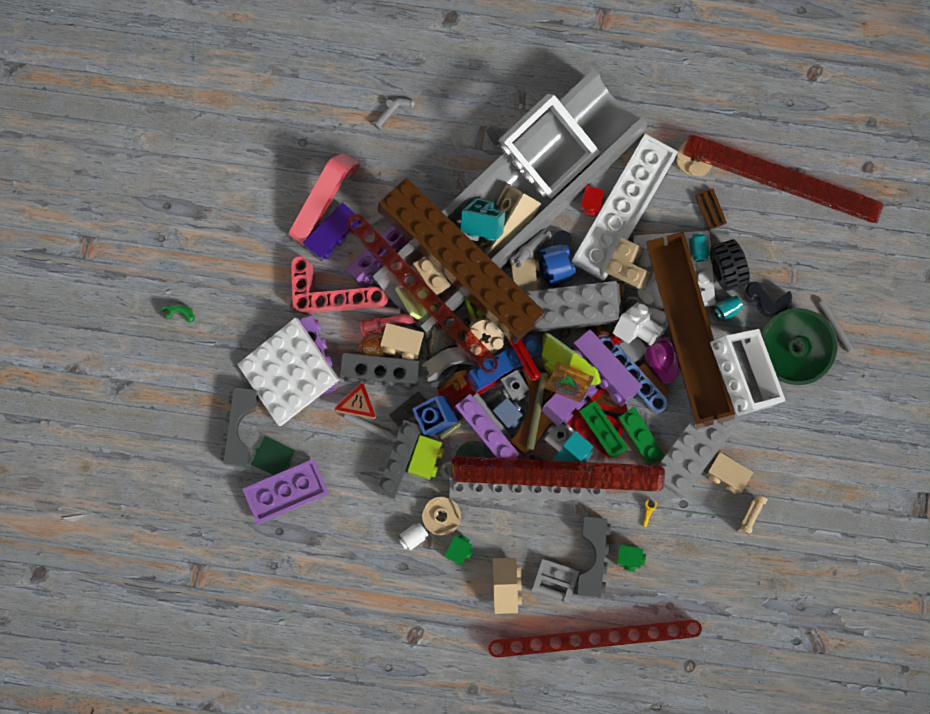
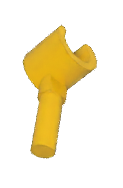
(648, 512)

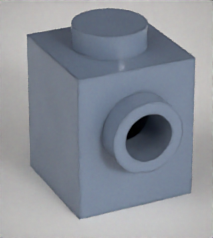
(508, 414)

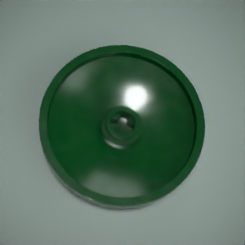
(800, 345)

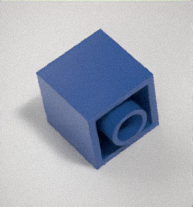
(435, 415)

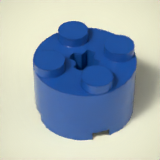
(556, 264)

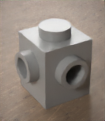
(514, 387)
(558, 436)

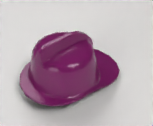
(663, 360)

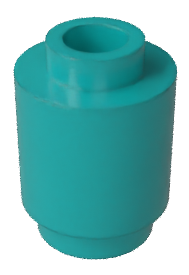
(699, 247)
(728, 308)

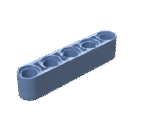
(654, 393)

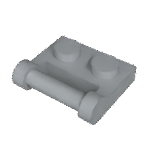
(557, 575)

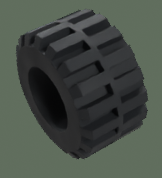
(729, 265)

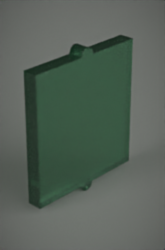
(272, 456)

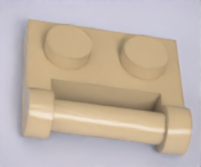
(751, 514)

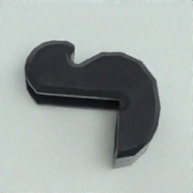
(765, 303)

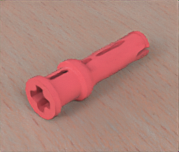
(378, 324)

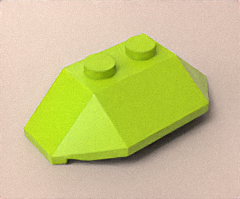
(556, 351)

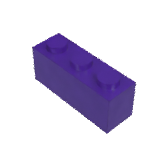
(330, 233)

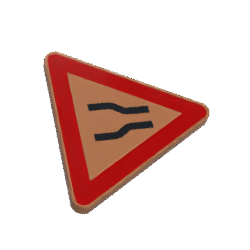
(357, 403)

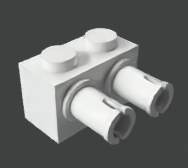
(638, 322)

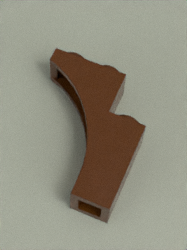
(520, 440)

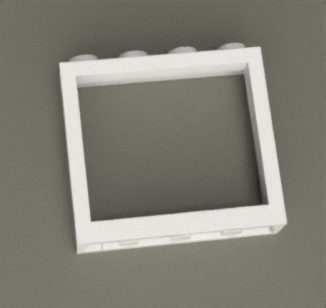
(549, 101)
(761, 368)

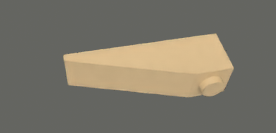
(518, 210)

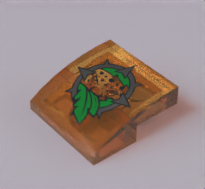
(569, 382)

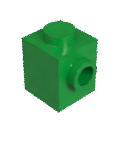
(459, 550)
(630, 558)

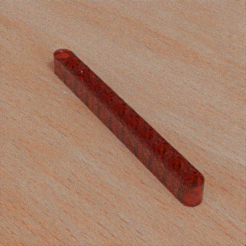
(783, 179)
(418, 285)
(557, 473)
(604, 638)

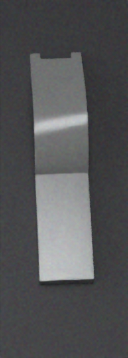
(448, 358)

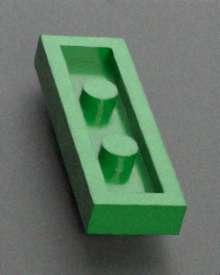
(603, 430)
(641, 436)

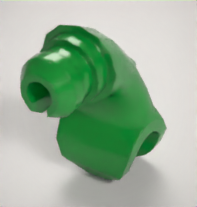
(185, 311)

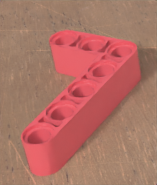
(335, 172)
(331, 297)

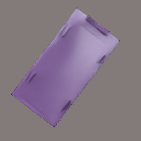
(285, 491)

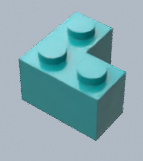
(482, 220)
(575, 449)

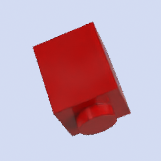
(592, 201)

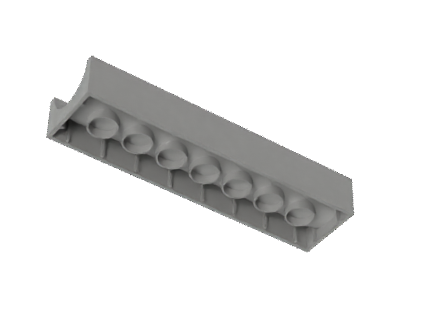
(550, 153)

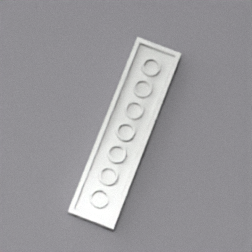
(624, 205)

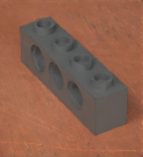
(352, 361)

